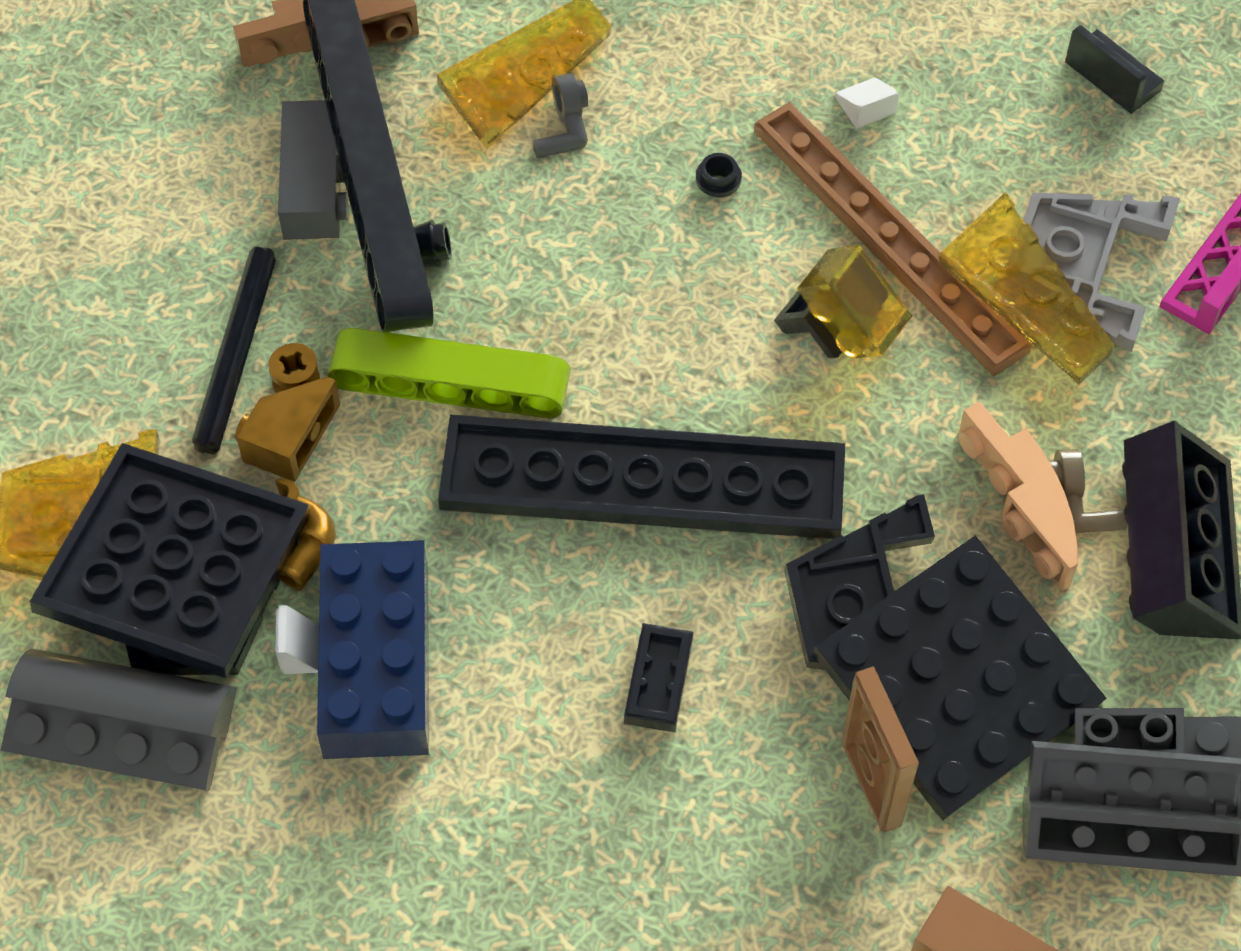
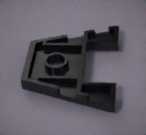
(851, 573)

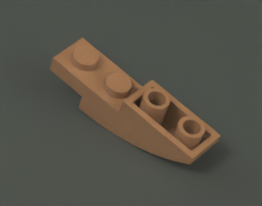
(287, 32)

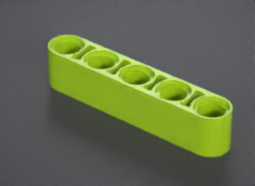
(449, 372)

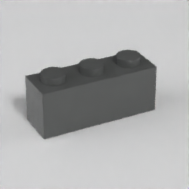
(309, 174)

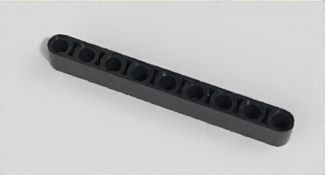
(369, 166)

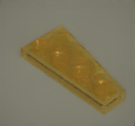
(517, 72)

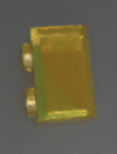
(854, 302)

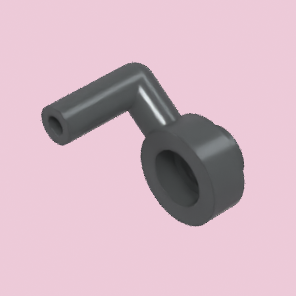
(569, 100)

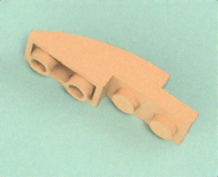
(1035, 500)

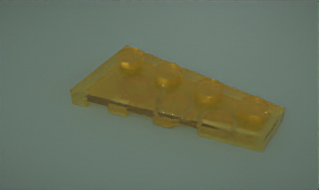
(1017, 279)

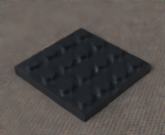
(171, 560)
(965, 673)

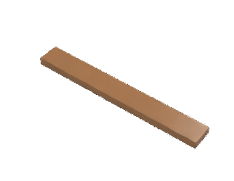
(891, 238)

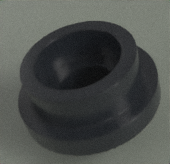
(718, 165)

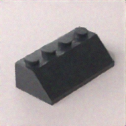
(1181, 535)

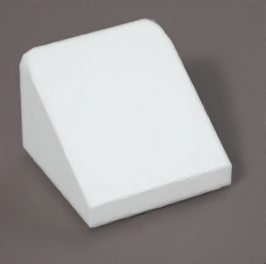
(868, 102)
(296, 642)

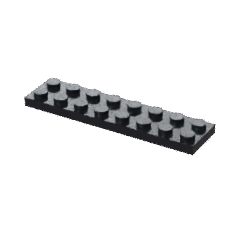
(643, 476)

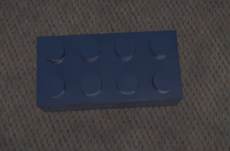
(373, 650)

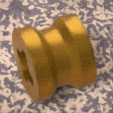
(291, 357)

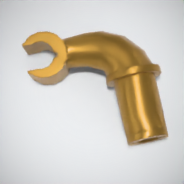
(306, 555)

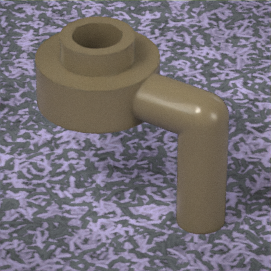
(1070, 471)

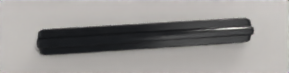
(233, 351)

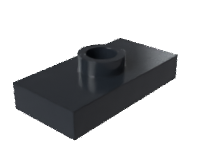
(658, 677)

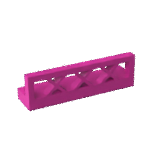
(1219, 290)

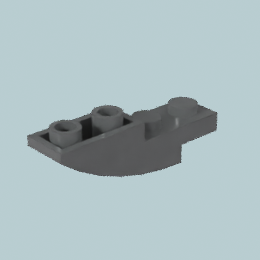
(1158, 731)

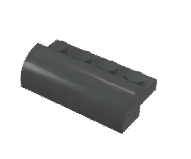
(117, 718)
(1133, 808)

